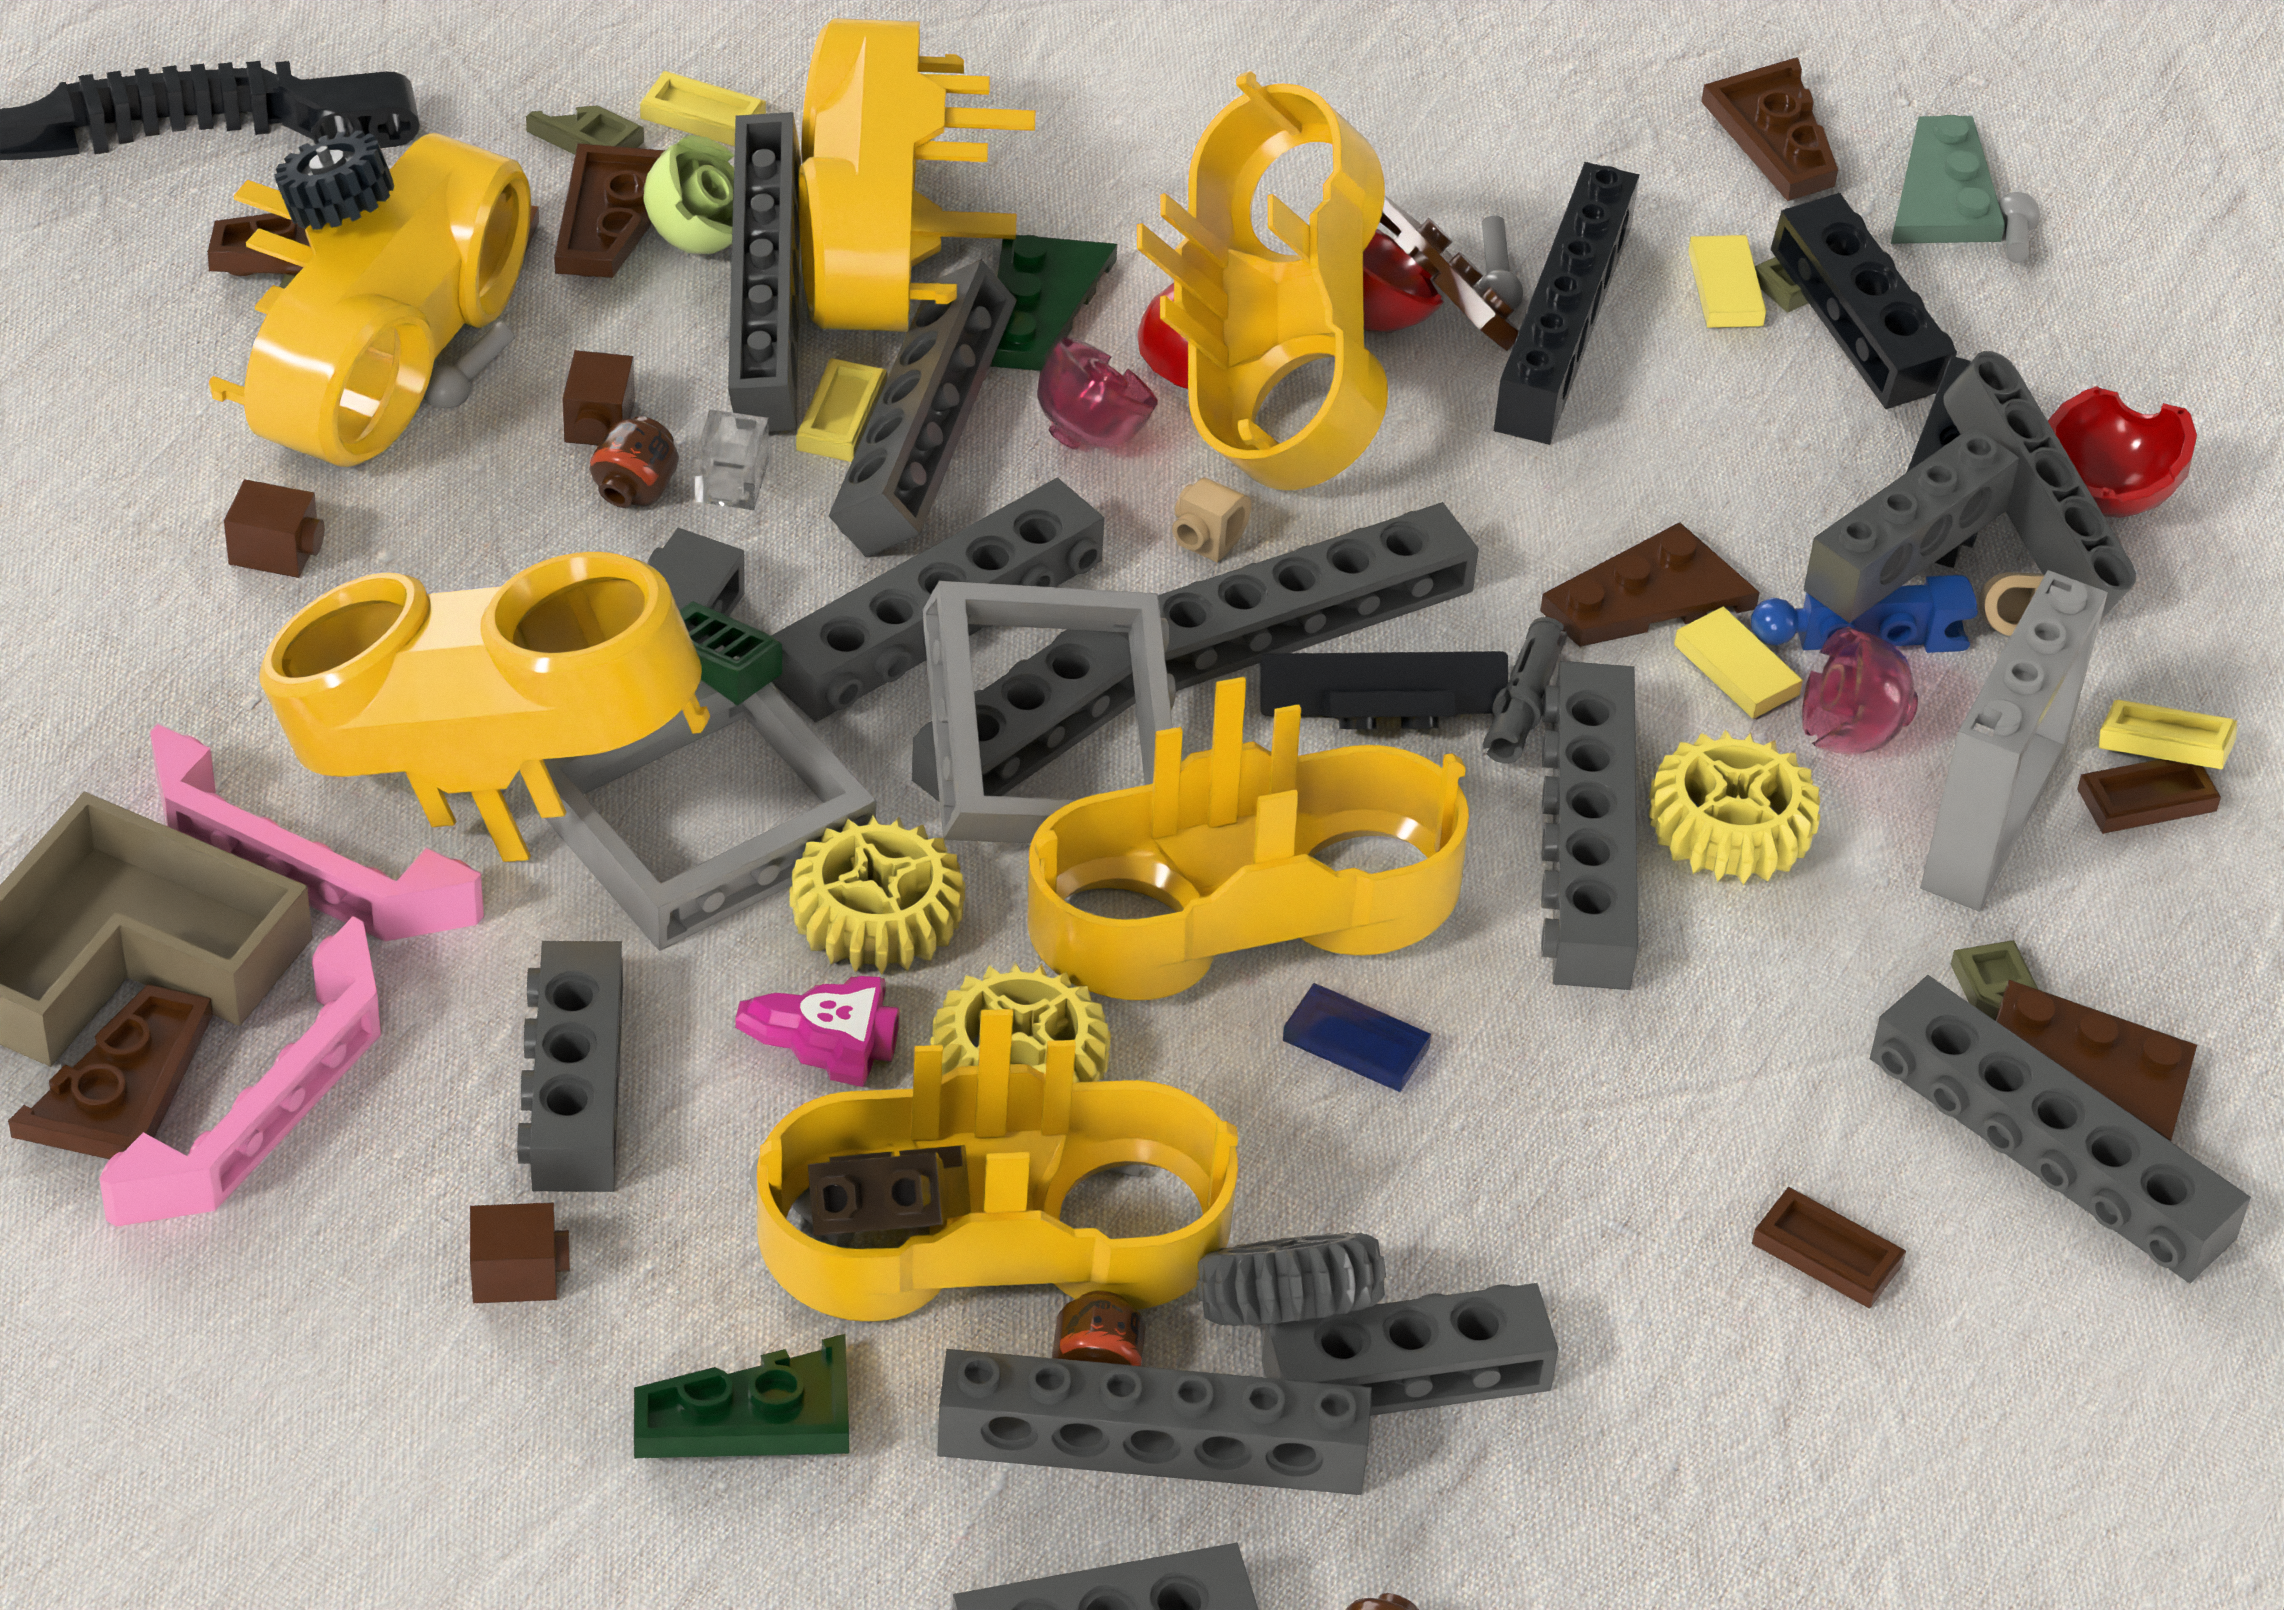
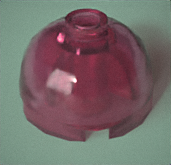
(1091, 399)
(1860, 694)

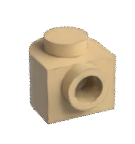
(1210, 518)
(2006, 599)

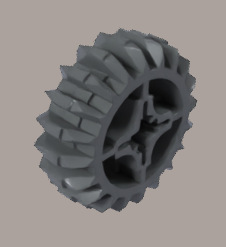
(1291, 1279)

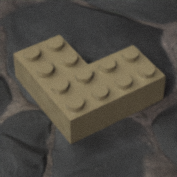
(141, 903)

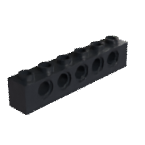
(1566, 303)

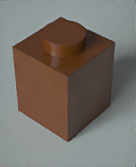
(597, 395)
(272, 528)
(516, 1252)

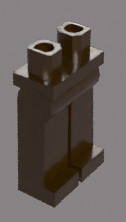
(889, 1190)

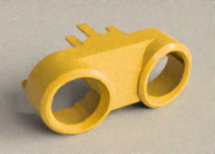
(856, 184)
(380, 300)
(1268, 312)
(483, 680)
(1233, 855)
(1025, 1150)

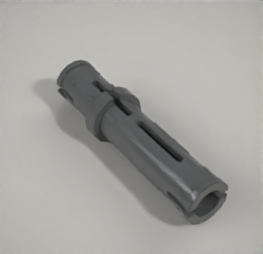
(1520, 704)

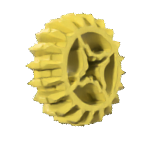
(1734, 822)
(877, 894)
(1042, 1012)

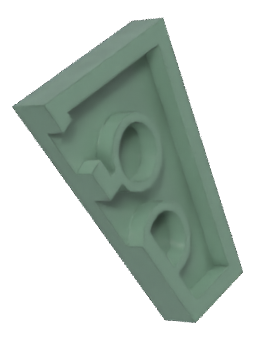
(1947, 186)

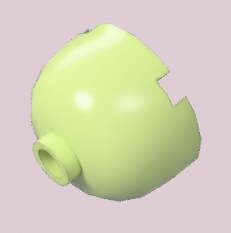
(692, 195)

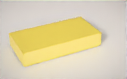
(697, 107)
(1726, 281)
(840, 409)
(1738, 662)
(2168, 734)

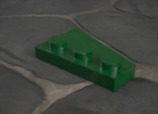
(1050, 285)
(758, 1411)

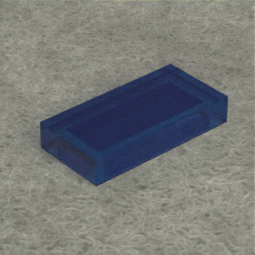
(1356, 1037)

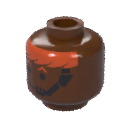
(635, 460)
(1100, 1330)

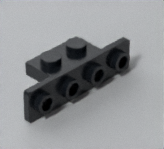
(1383, 685)

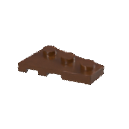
(1775, 126)
(603, 209)
(1453, 275)
(122, 1080)

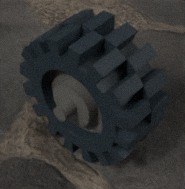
(334, 180)

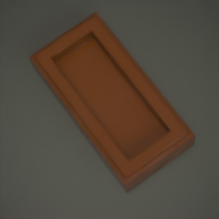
(2147, 794)
(1829, 1247)

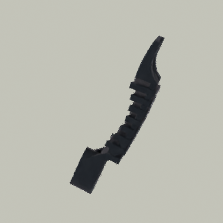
(313, 107)

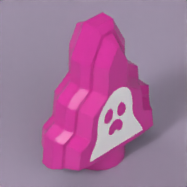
(828, 1026)

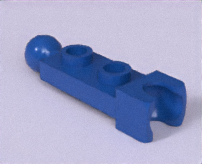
(1906, 617)

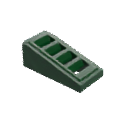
(757, 652)

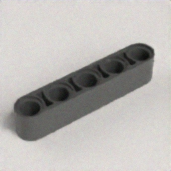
(2048, 495)

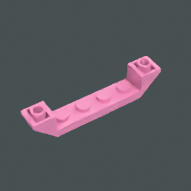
(426, 899)
(162, 1183)

